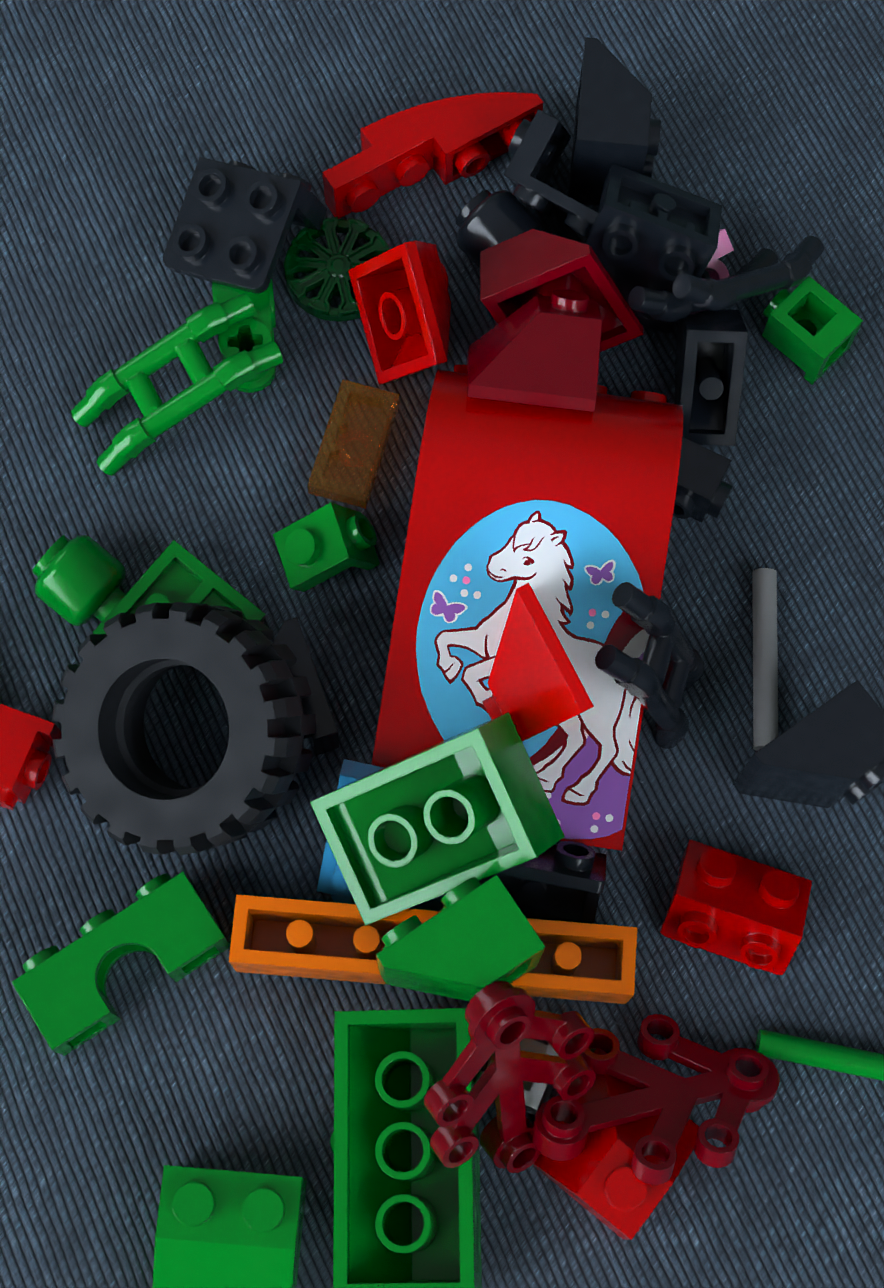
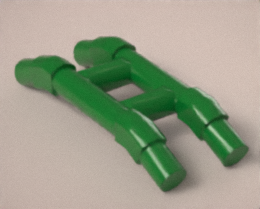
(206, 385)

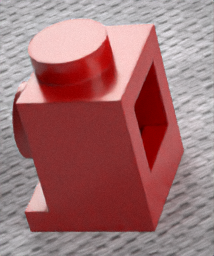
(23, 754)

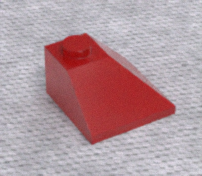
(404, 309)
(533, 672)
(603, 1173)

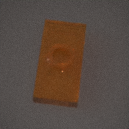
(353, 444)

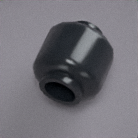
(491, 220)

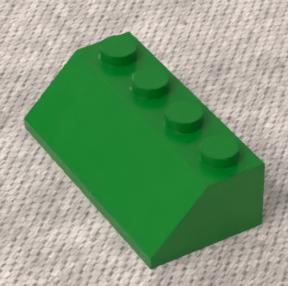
(395, 1203)

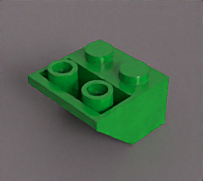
(465, 946)

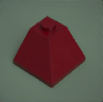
(546, 262)
(541, 354)

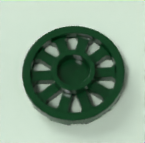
(330, 266)

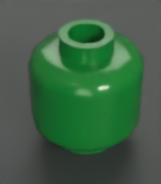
(79, 579)

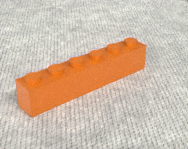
(335, 944)

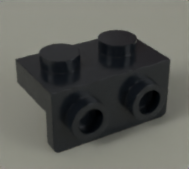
(558, 883)

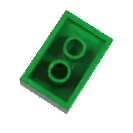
(438, 820)
(228, 1229)

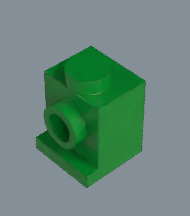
(810, 327)

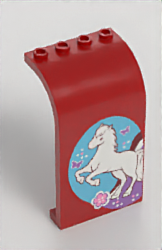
(547, 503)

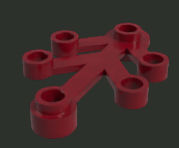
(498, 1022)
(737, 1077)

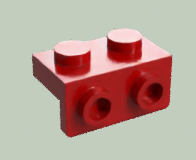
(737, 908)

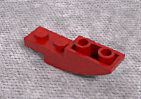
(445, 135)

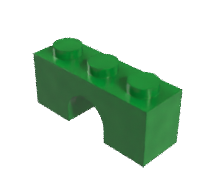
(68, 985)

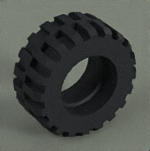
(108, 744)

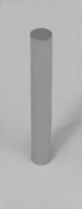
(764, 657)

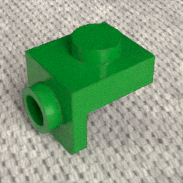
(326, 545)

